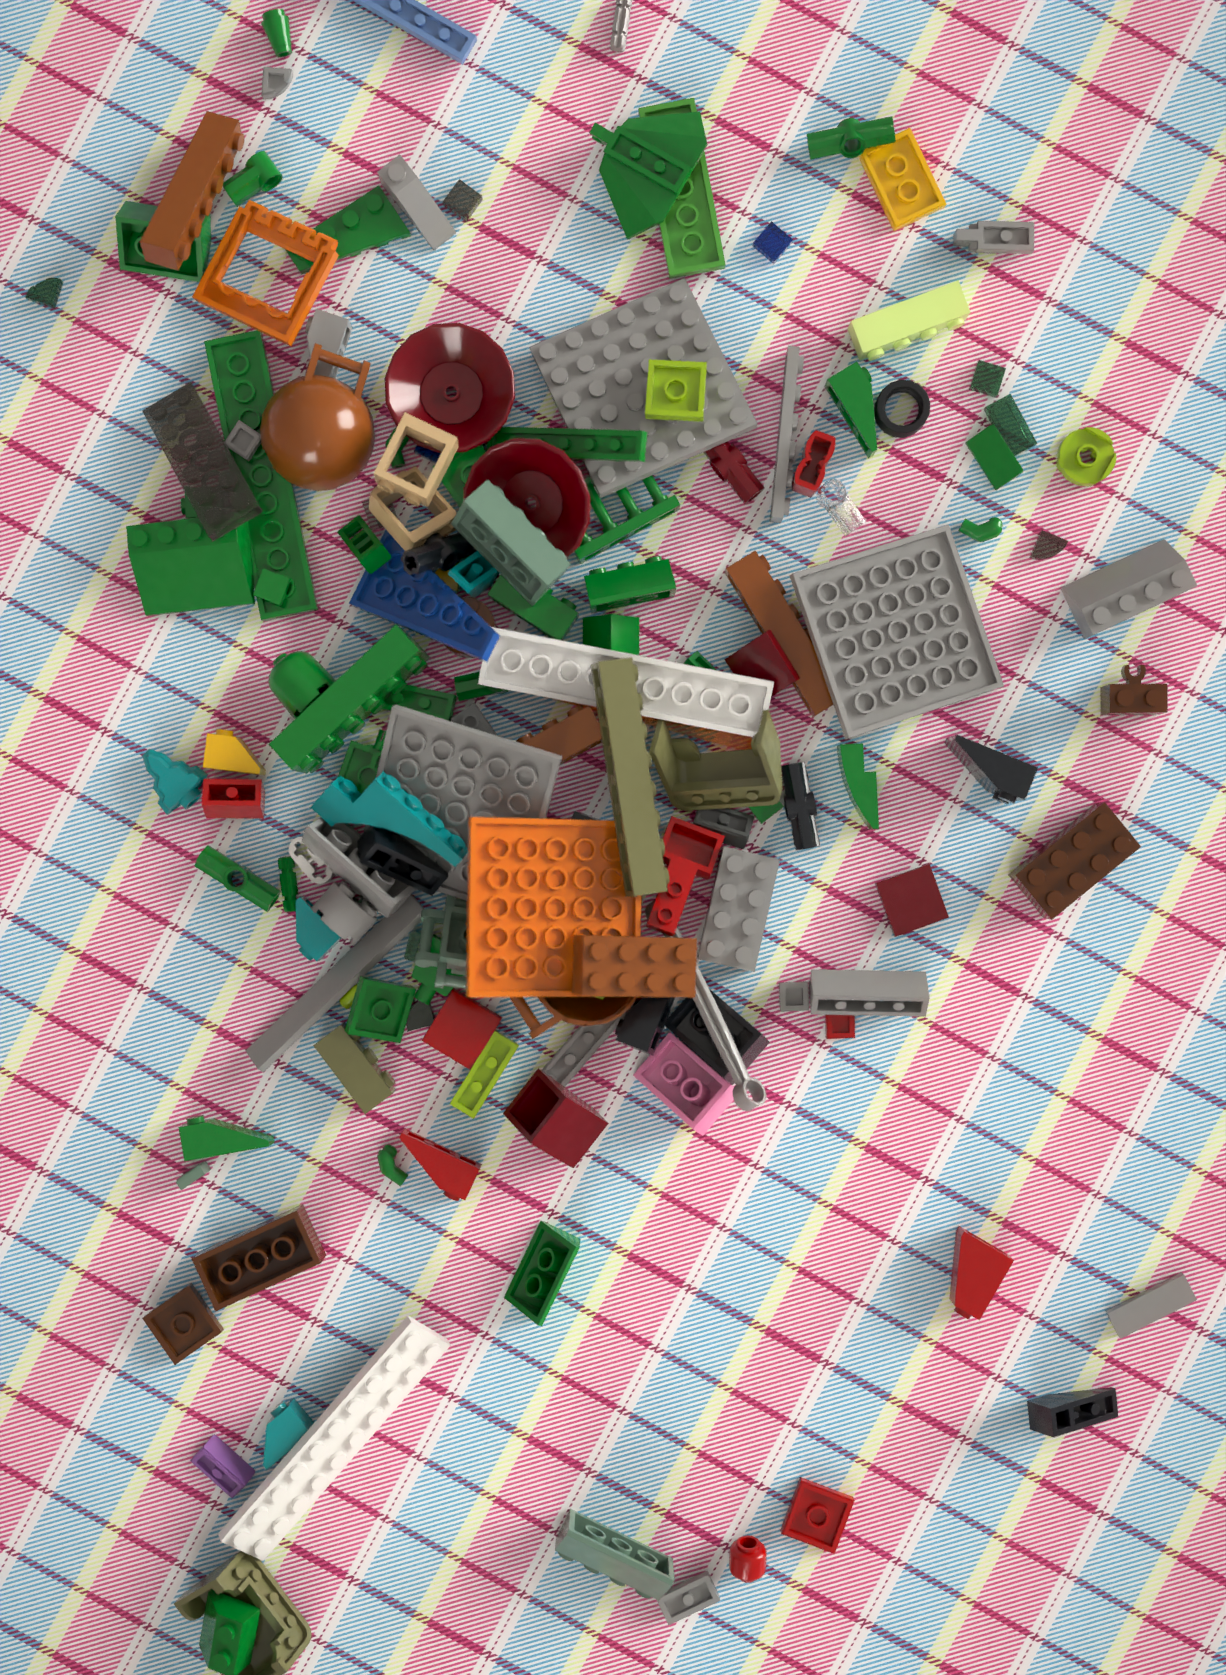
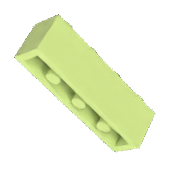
(908, 321)

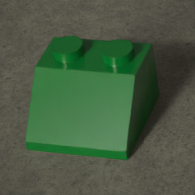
(228, 1633)

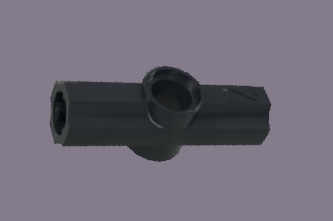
(437, 552)
(800, 806)

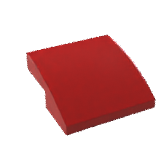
(462, 1028)

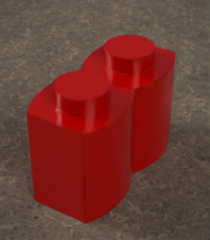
(814, 460)

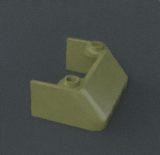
(719, 778)

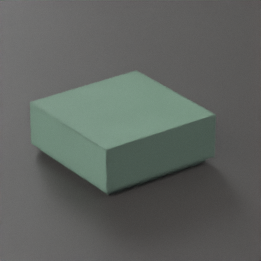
(193, 1175)

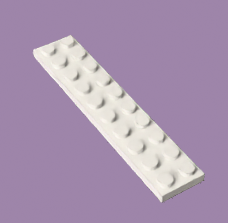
(667, 688)
(334, 1439)

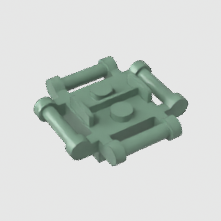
(452, 944)

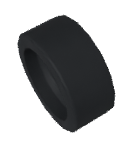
(918, 394)

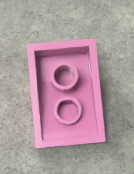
(685, 1084)

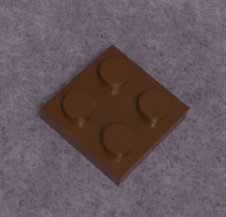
(183, 1323)

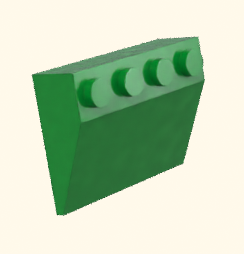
(186, 570)

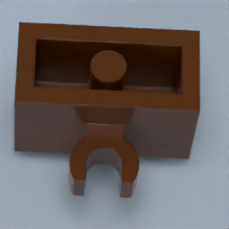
(1133, 696)

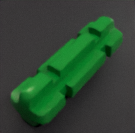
(288, 883)

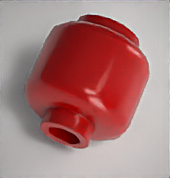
(747, 1559)

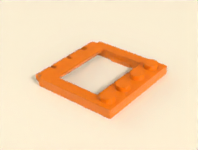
(281, 232)

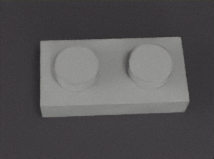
(688, 1597)

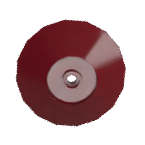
(447, 359)
(547, 475)

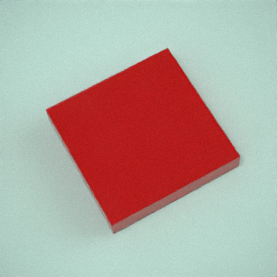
(817, 1515)

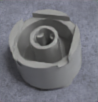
(344, 912)

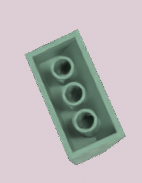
(510, 542)
(615, 1555)

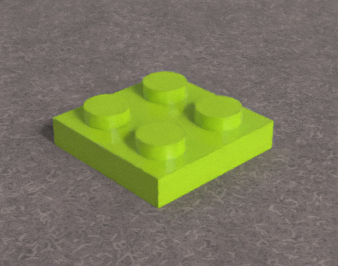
(675, 390)

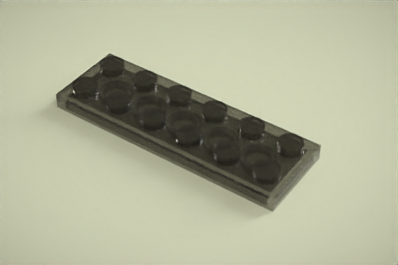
(202, 461)

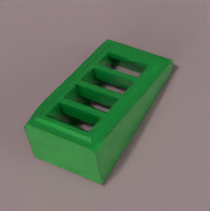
(364, 545)

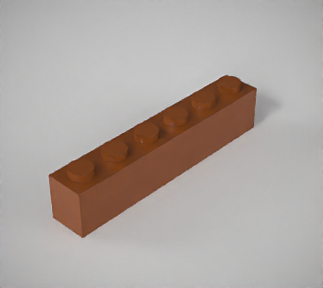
(192, 191)
(770, 611)

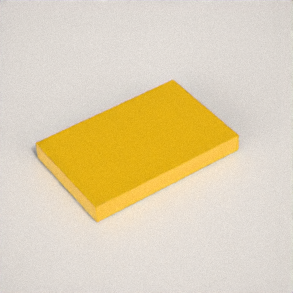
(902, 180)

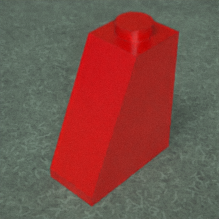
(975, 1273)

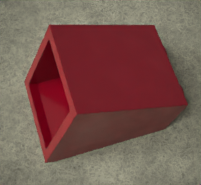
(555, 1119)

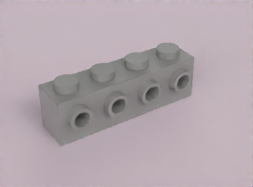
(868, 992)

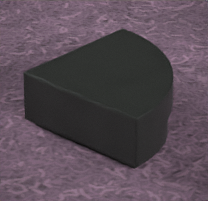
(420, 1016)

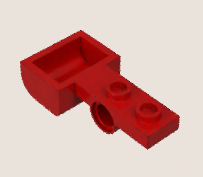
(688, 853)

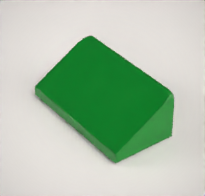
(994, 457)

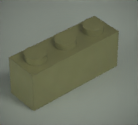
(356, 1068)

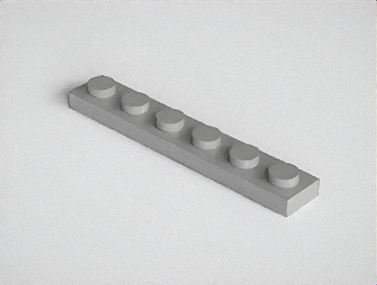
(787, 422)

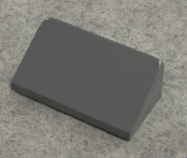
(727, 822)

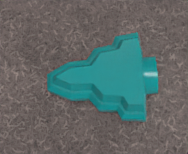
(174, 781)

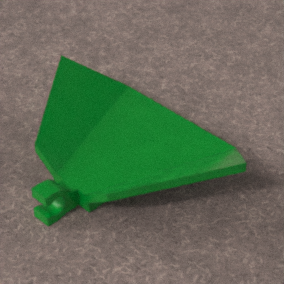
(649, 165)

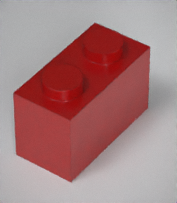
(233, 798)

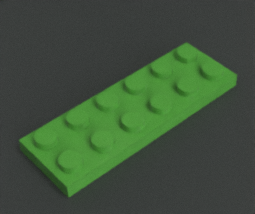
(691, 226)

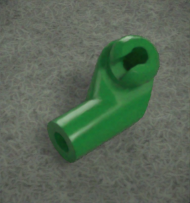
(388, 1167)

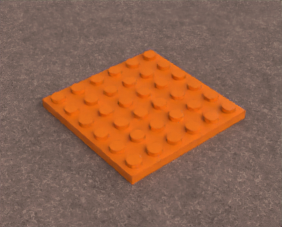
(531, 894)

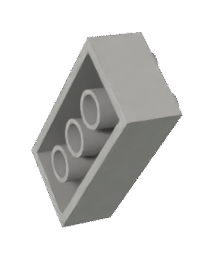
(738, 909)

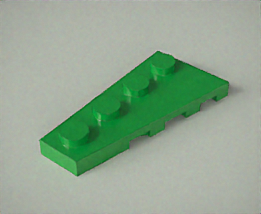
(359, 226)

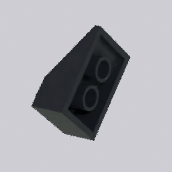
(995, 771)
(691, 1029)

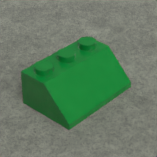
(131, 225)
(630, 584)

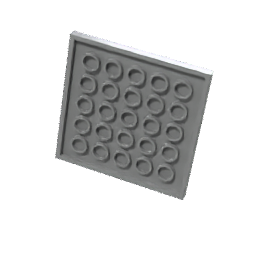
(602, 376)
(896, 631)
(464, 775)

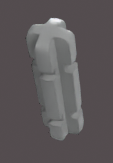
(620, 25)

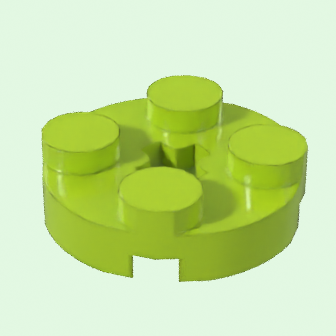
(1101, 450)

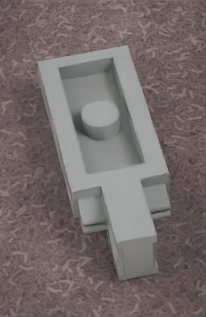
(997, 237)

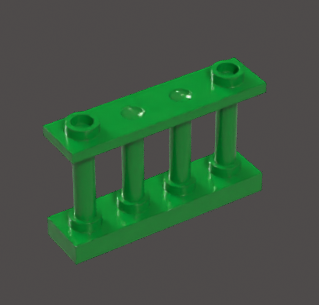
(636, 518)

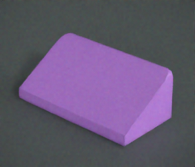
(223, 1466)

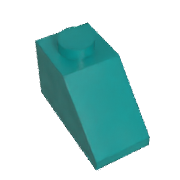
(474, 574)
(312, 933)
(284, 1430)

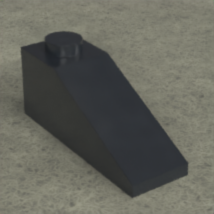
(399, 859)
(644, 1023)
(1071, 1411)

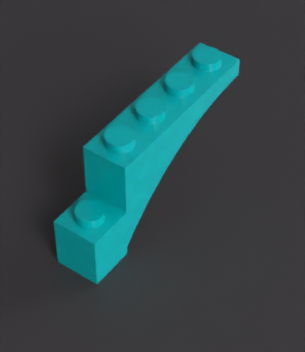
(388, 807)

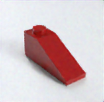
(445, 1167)

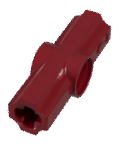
(732, 467)

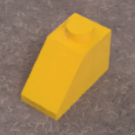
(230, 754)

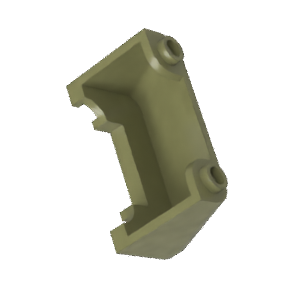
(281, 1628)

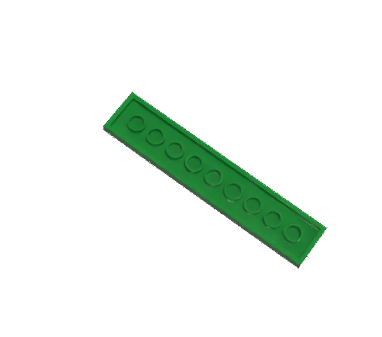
(276, 536)

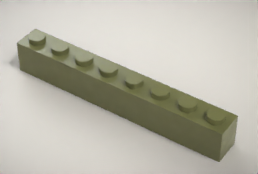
(629, 777)

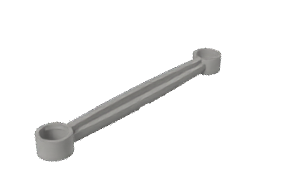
(724, 1042)

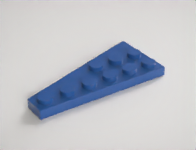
(423, 605)

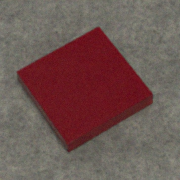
(764, 660)
(911, 900)

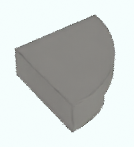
(275, 81)

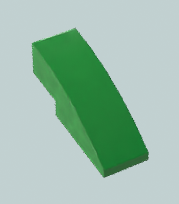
(859, 784)

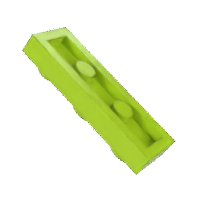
(484, 1074)

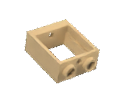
(429, 435)
(438, 506)

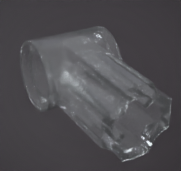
(841, 510)

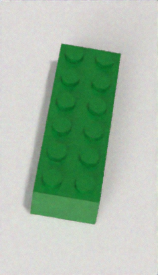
(350, 701)

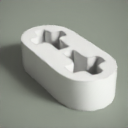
(306, 864)

